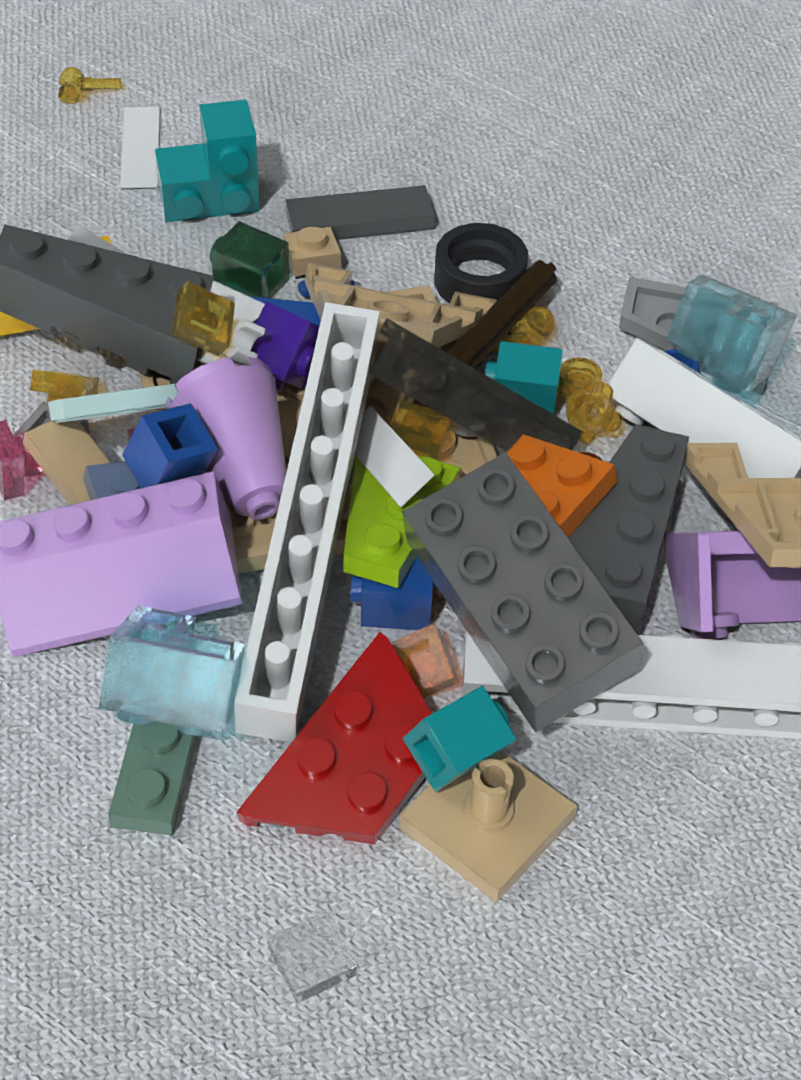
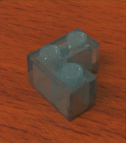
(730, 333)
(170, 674)

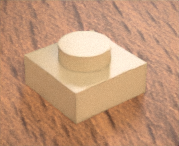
(312, 246)

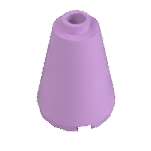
(244, 422)

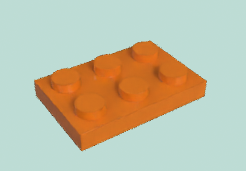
(563, 479)

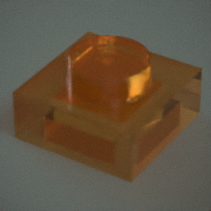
(427, 660)

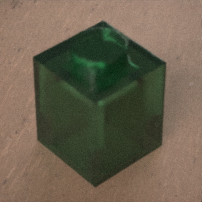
(250, 261)

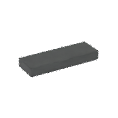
(364, 212)

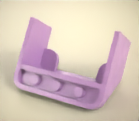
(726, 582)

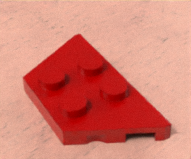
(349, 761)

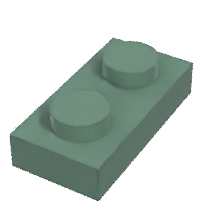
(152, 778)

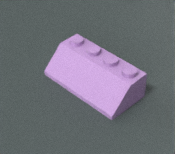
(92, 562)

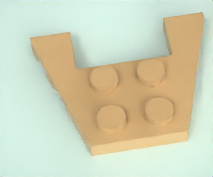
(428, 319)
(761, 508)

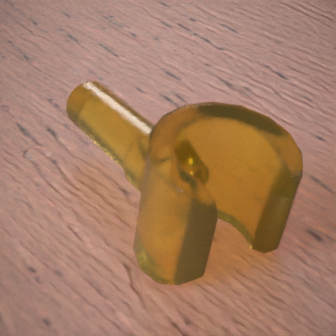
(75, 83)

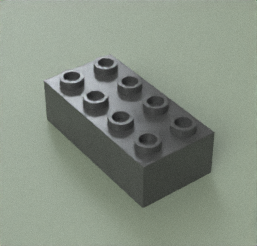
(522, 591)

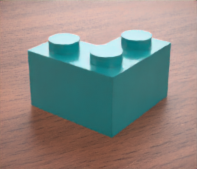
(213, 175)

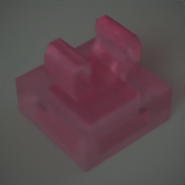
(14, 463)

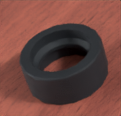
(479, 242)

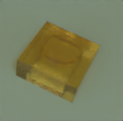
(203, 318)
(62, 385)
(421, 429)

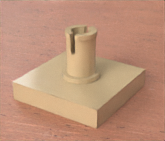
(489, 823)

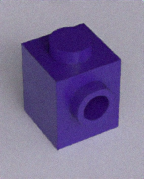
(286, 345)

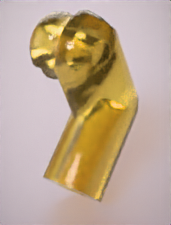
(532, 328)

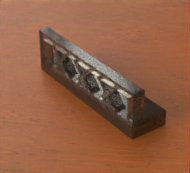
(465, 393)

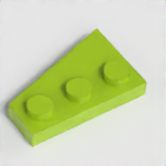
(375, 525)

